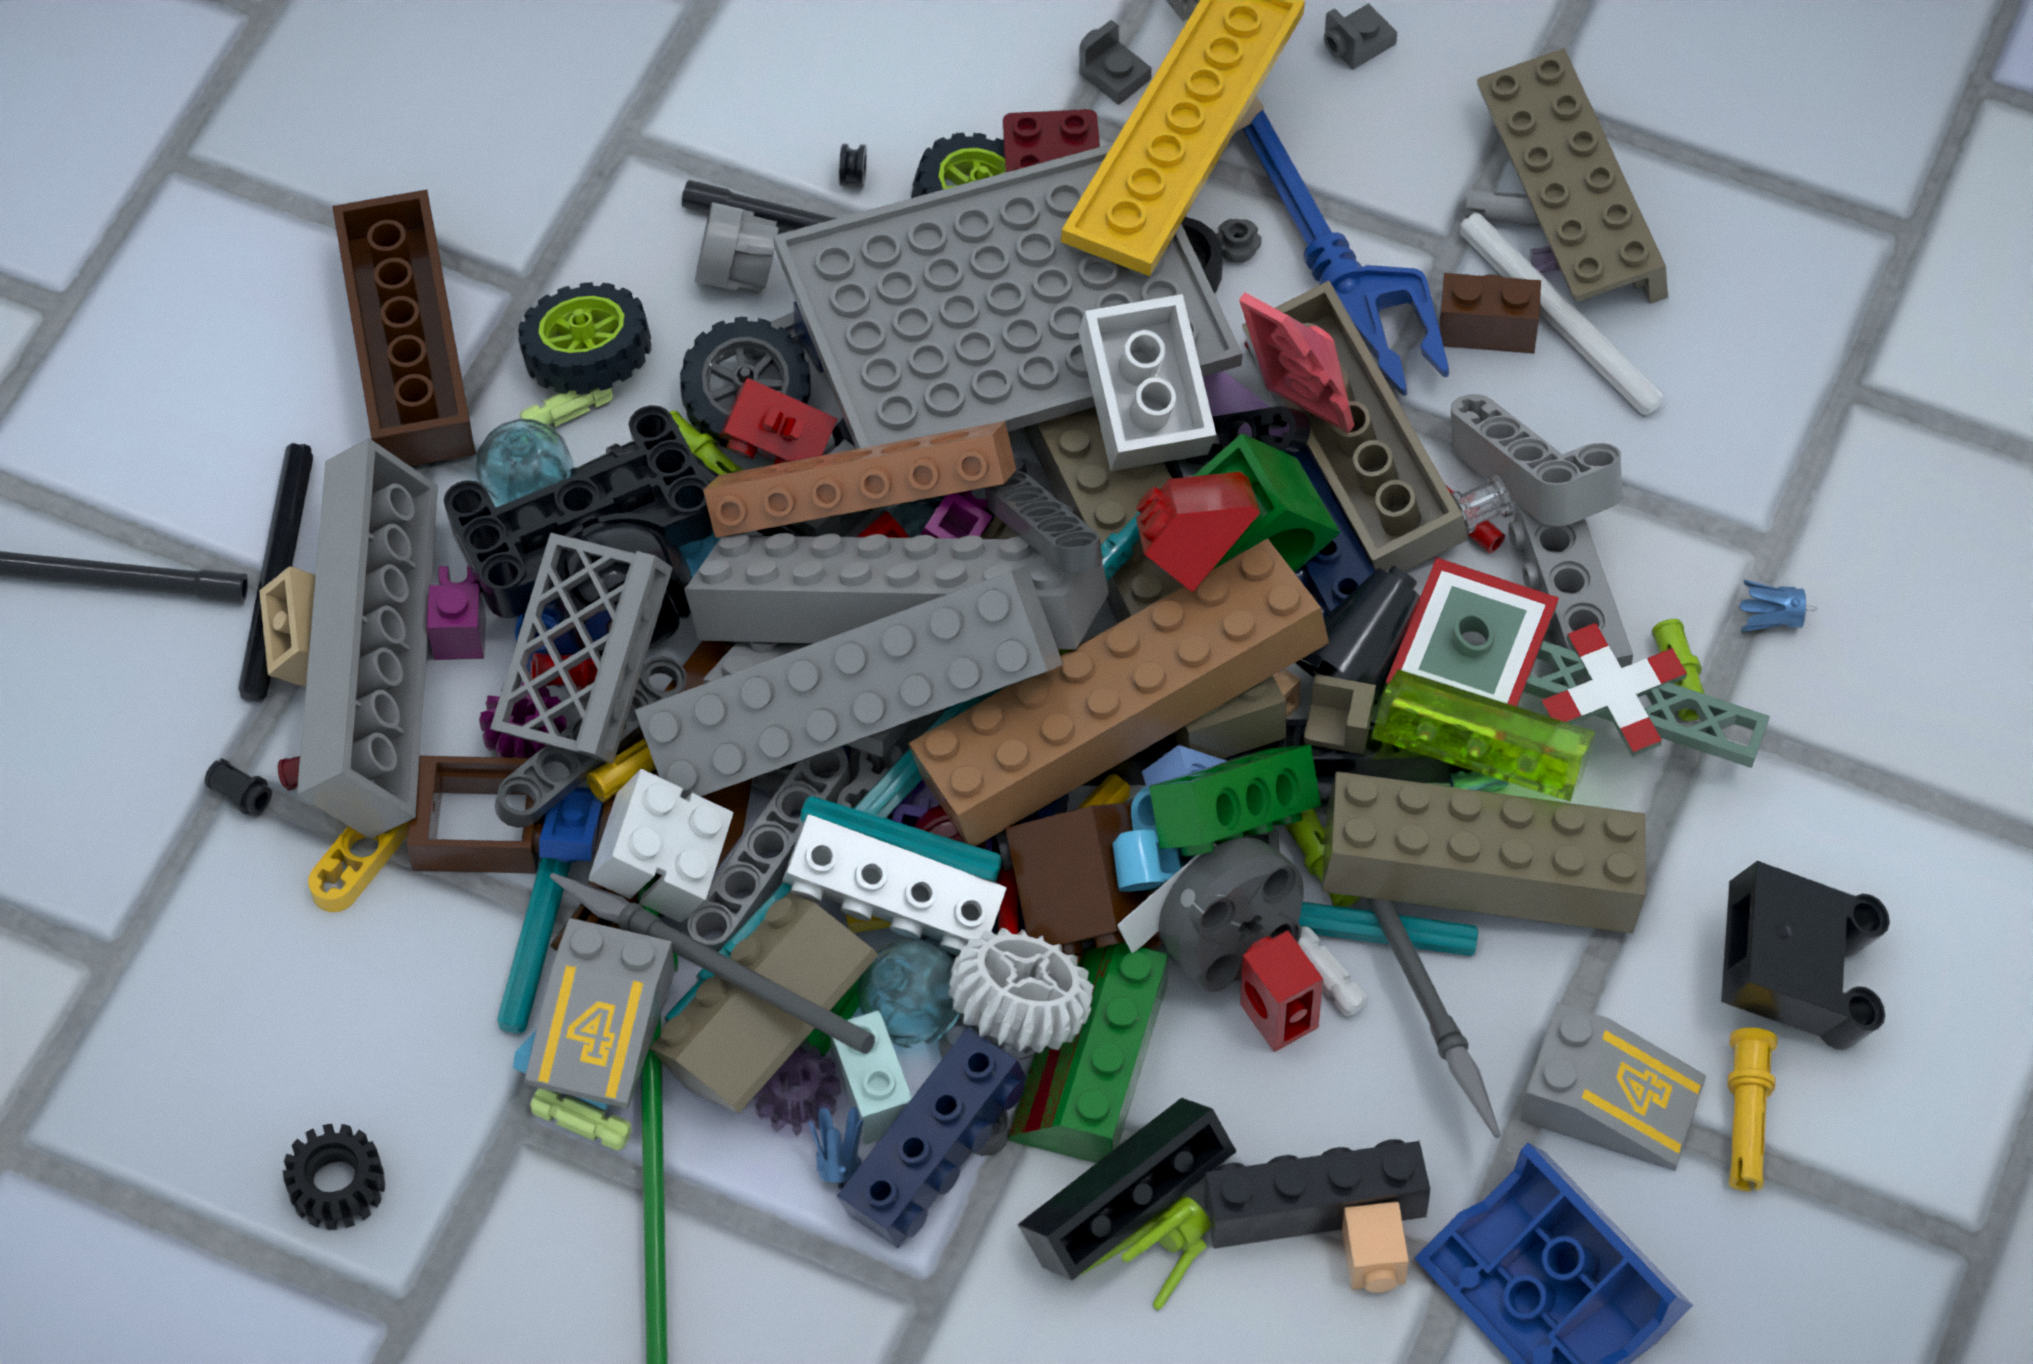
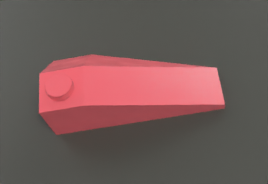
(1298, 362)

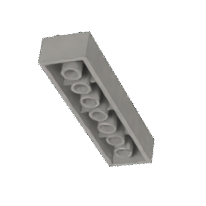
(829, 584)
(368, 640)
(851, 685)

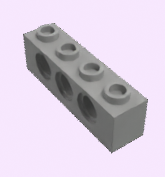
(1571, 569)

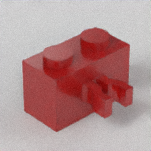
(775, 425)

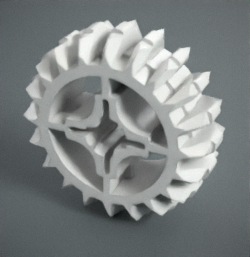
(1020, 990)

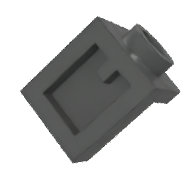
(1358, 35)
(1111, 64)

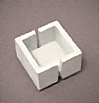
(662, 834)

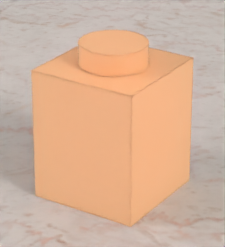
(1375, 1246)

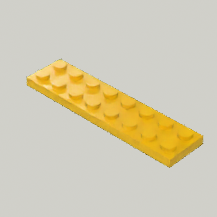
(1179, 130)

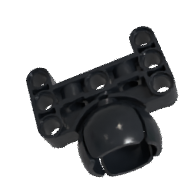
(632, 504)

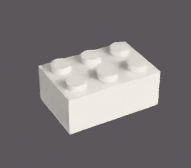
(1146, 382)

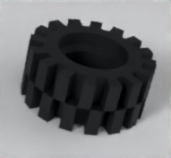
(324, 1150)

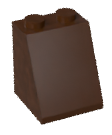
(1070, 876)

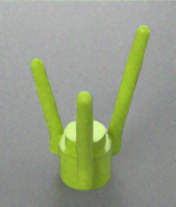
(1175, 1229)

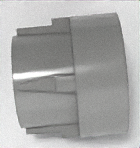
(736, 249)

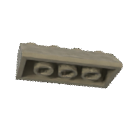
(735, 1042)

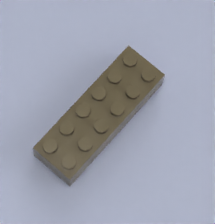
(1380, 467)
(1484, 852)

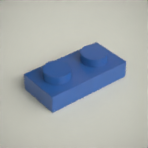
(572, 827)

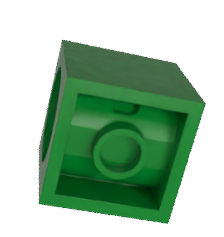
(1287, 502)

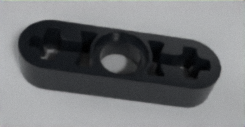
(1259, 421)

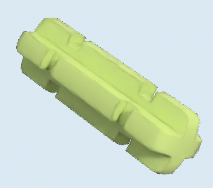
(567, 406)
(581, 1118)

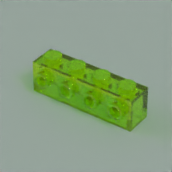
(1483, 735)

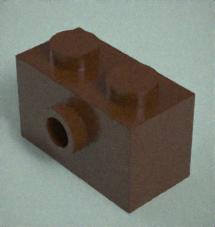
(1489, 312)

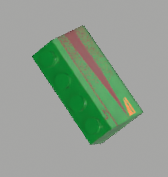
(1084, 1090)

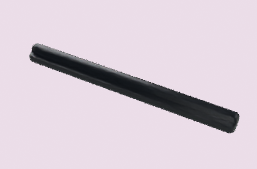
(278, 557)

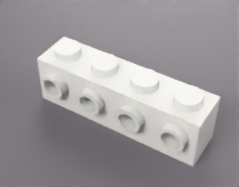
(891, 885)

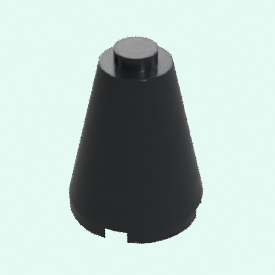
(1366, 630)

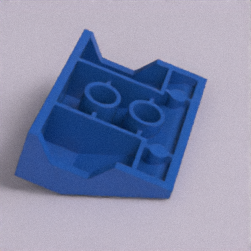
(1551, 1272)

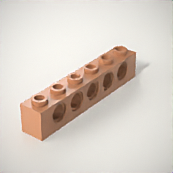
(860, 479)

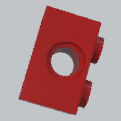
(1280, 990)

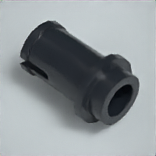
(248, 792)

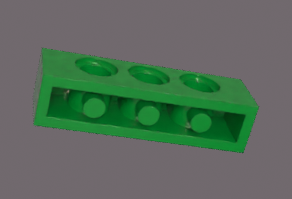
(1235, 799)

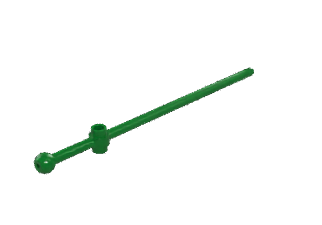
(654, 1194)

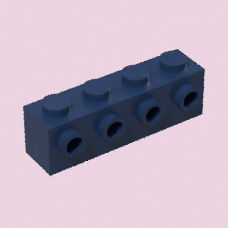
(1342, 562)
(933, 1138)

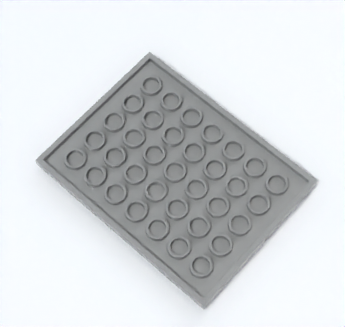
(973, 305)

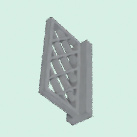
(622, 655)

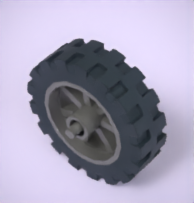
(739, 339)

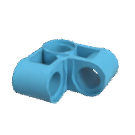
(1137, 853)

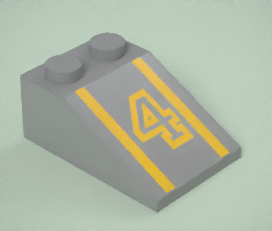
(600, 1012)
(1611, 1088)

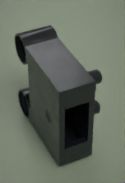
(1790, 950)

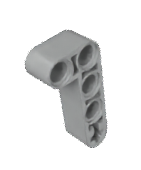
(1538, 477)

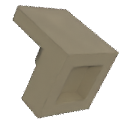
(1340, 714)

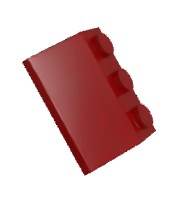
(1195, 522)

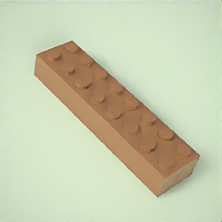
(1119, 693)

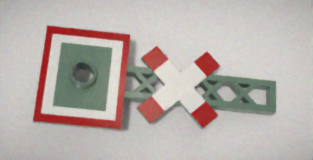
(1515, 626)

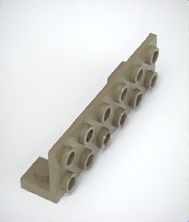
(1573, 178)

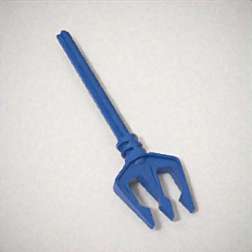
(1361, 289)

